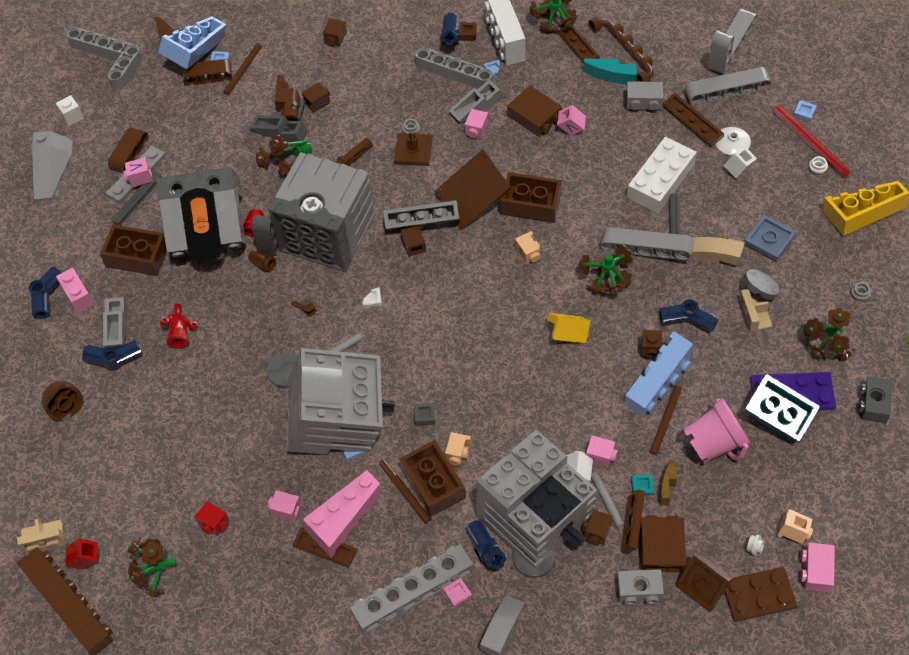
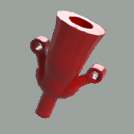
(177, 332)

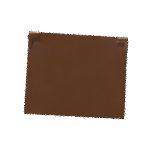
(474, 188)

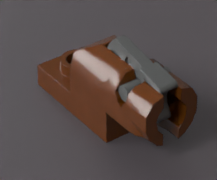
(288, 100)

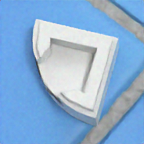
(372, 299)

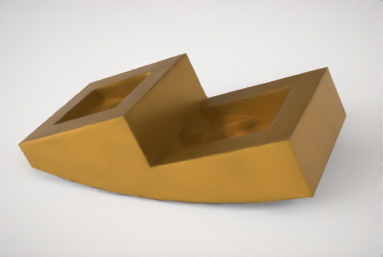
(669, 480)

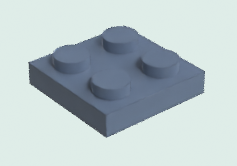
(770, 237)

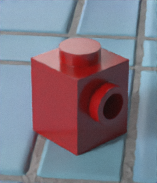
(212, 519)
(81, 554)

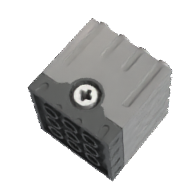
(322, 211)

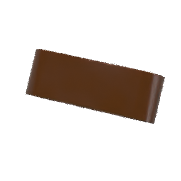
(208, 71)
(127, 148)

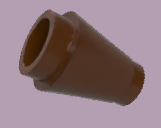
(263, 260)

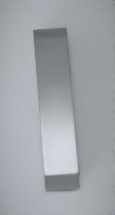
(452, 68)
(726, 85)
(649, 243)

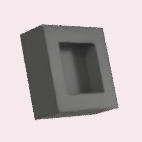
(424, 413)

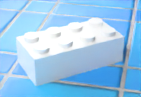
(506, 29)
(661, 174)

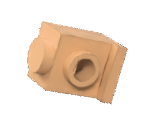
(528, 248)
(457, 448)
(795, 527)

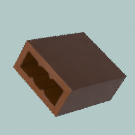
(534, 111)
(663, 544)

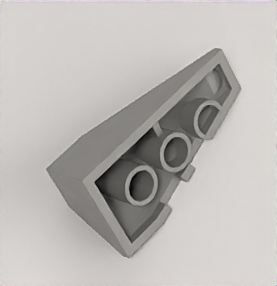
(49, 159)

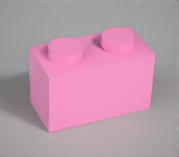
(75, 290)
(818, 567)

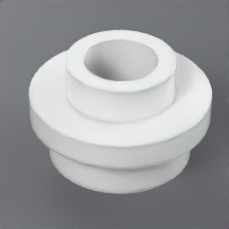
(818, 161)
(755, 544)

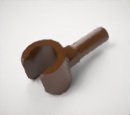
(308, 309)

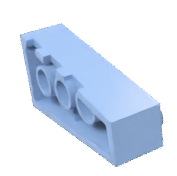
(193, 42)
(660, 375)

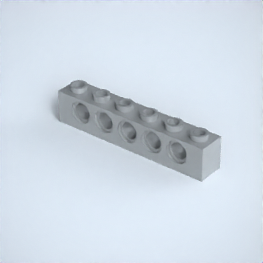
(407, 599)

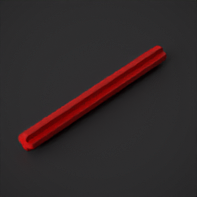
(811, 141)

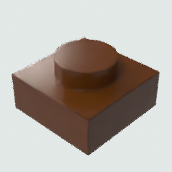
(467, 31)

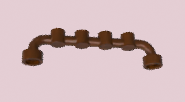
(626, 41)

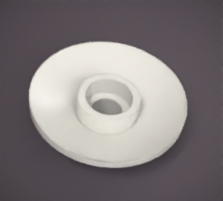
(731, 145)

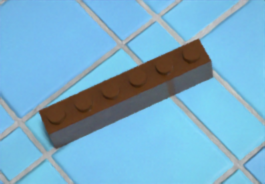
(65, 602)

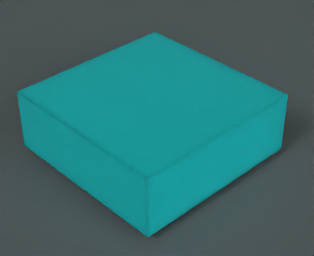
(644, 483)

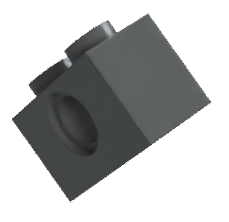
(880, 390)

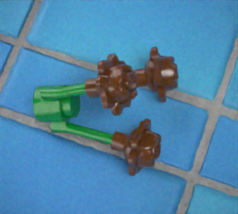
(278, 146)

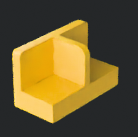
(569, 327)

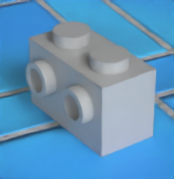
(644, 95)

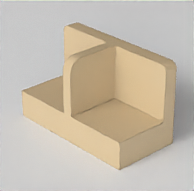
(755, 311)
(41, 535)

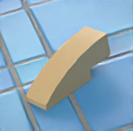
(717, 250)

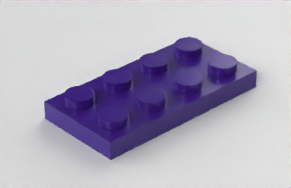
(813, 386)

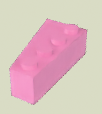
(341, 513)

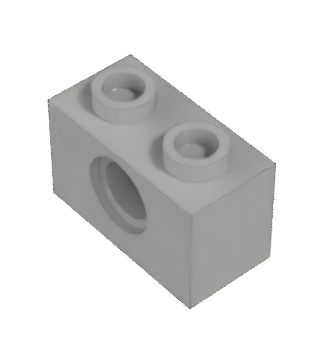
(649, 579)

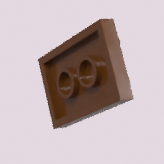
(760, 594)

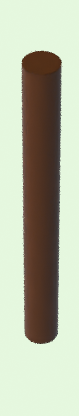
(242, 69)
(665, 420)
(405, 491)

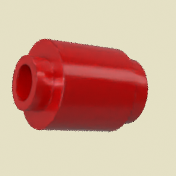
(248, 221)

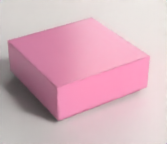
(457, 592)

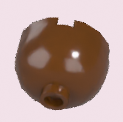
(61, 396)

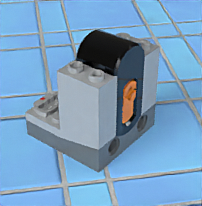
(202, 214)

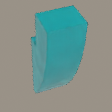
(611, 70)

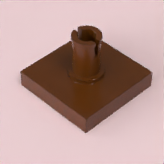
(413, 149)
(704, 581)

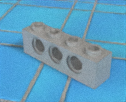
(421, 215)

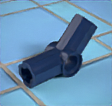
(450, 29)
(40, 292)
(697, 316)
(103, 356)
(485, 545)

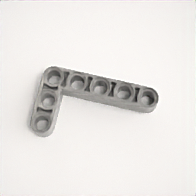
(726, 45)
(124, 53)

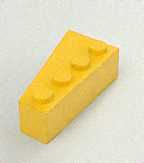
(865, 207)

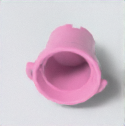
(717, 433)

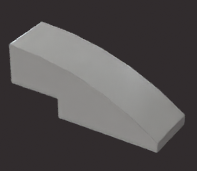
(476, 99)
(114, 322)
(502, 626)

